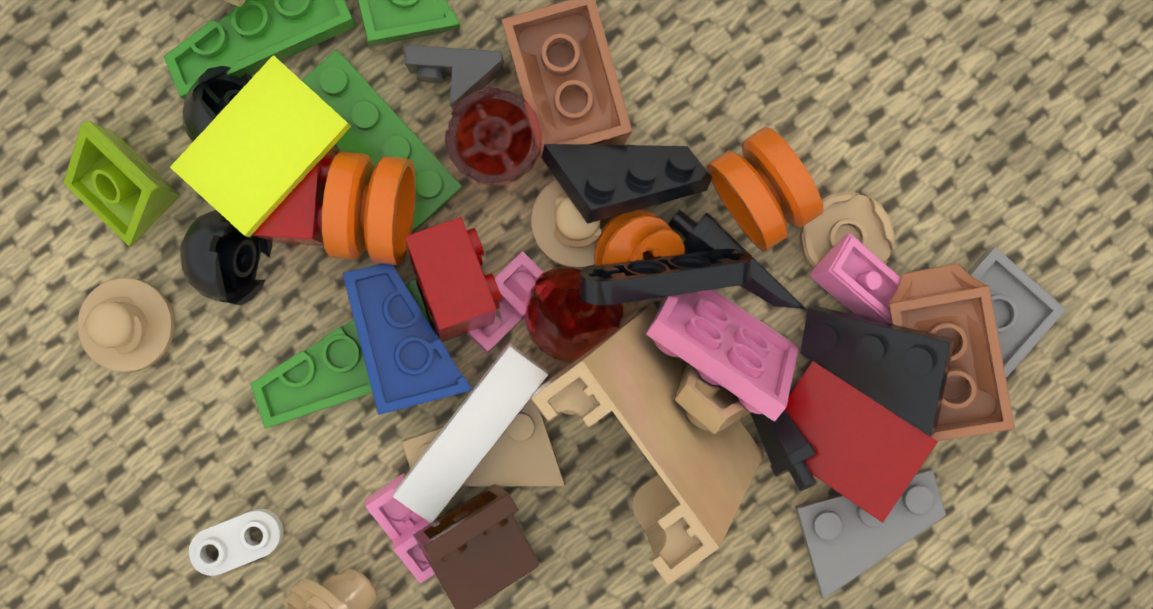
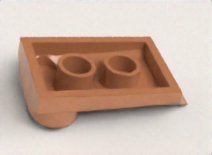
(568, 74)
(961, 308)

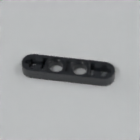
(664, 276)

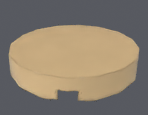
(853, 209)

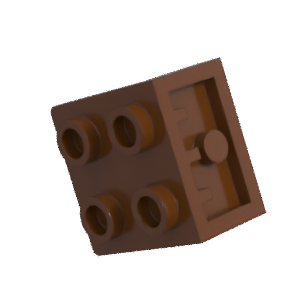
(477, 548)

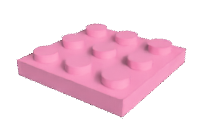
(728, 348)

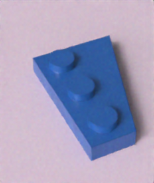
(397, 343)

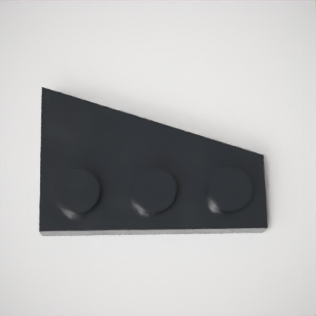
(624, 178)
(882, 360)

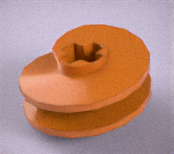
(636, 237)

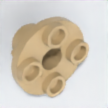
(562, 229)
(126, 325)
(340, 591)

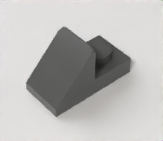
(469, 68)

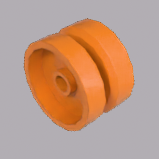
(765, 188)
(368, 207)

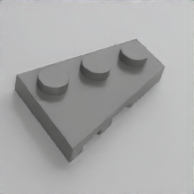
(849, 540)

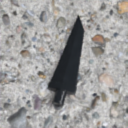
(709, 235)
(786, 448)

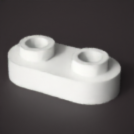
(235, 543)

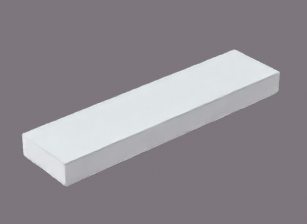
(470, 433)

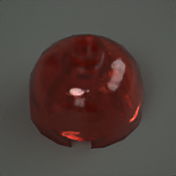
(494, 136)
(563, 322)

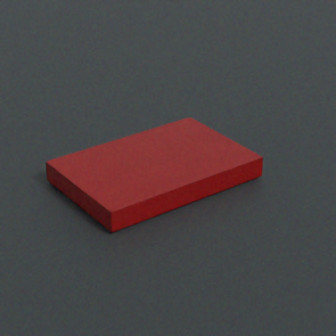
(858, 442)

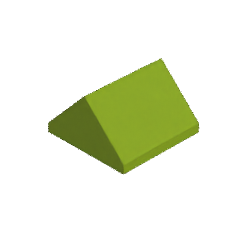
(117, 182)

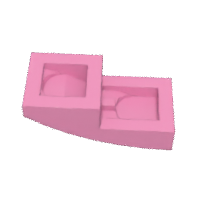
(514, 286)
(400, 525)

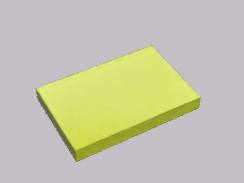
(260, 146)

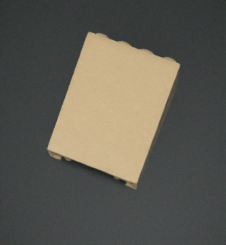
(698, 472)

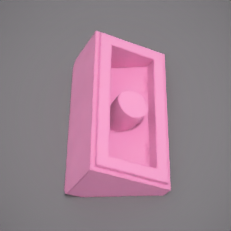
(857, 279)

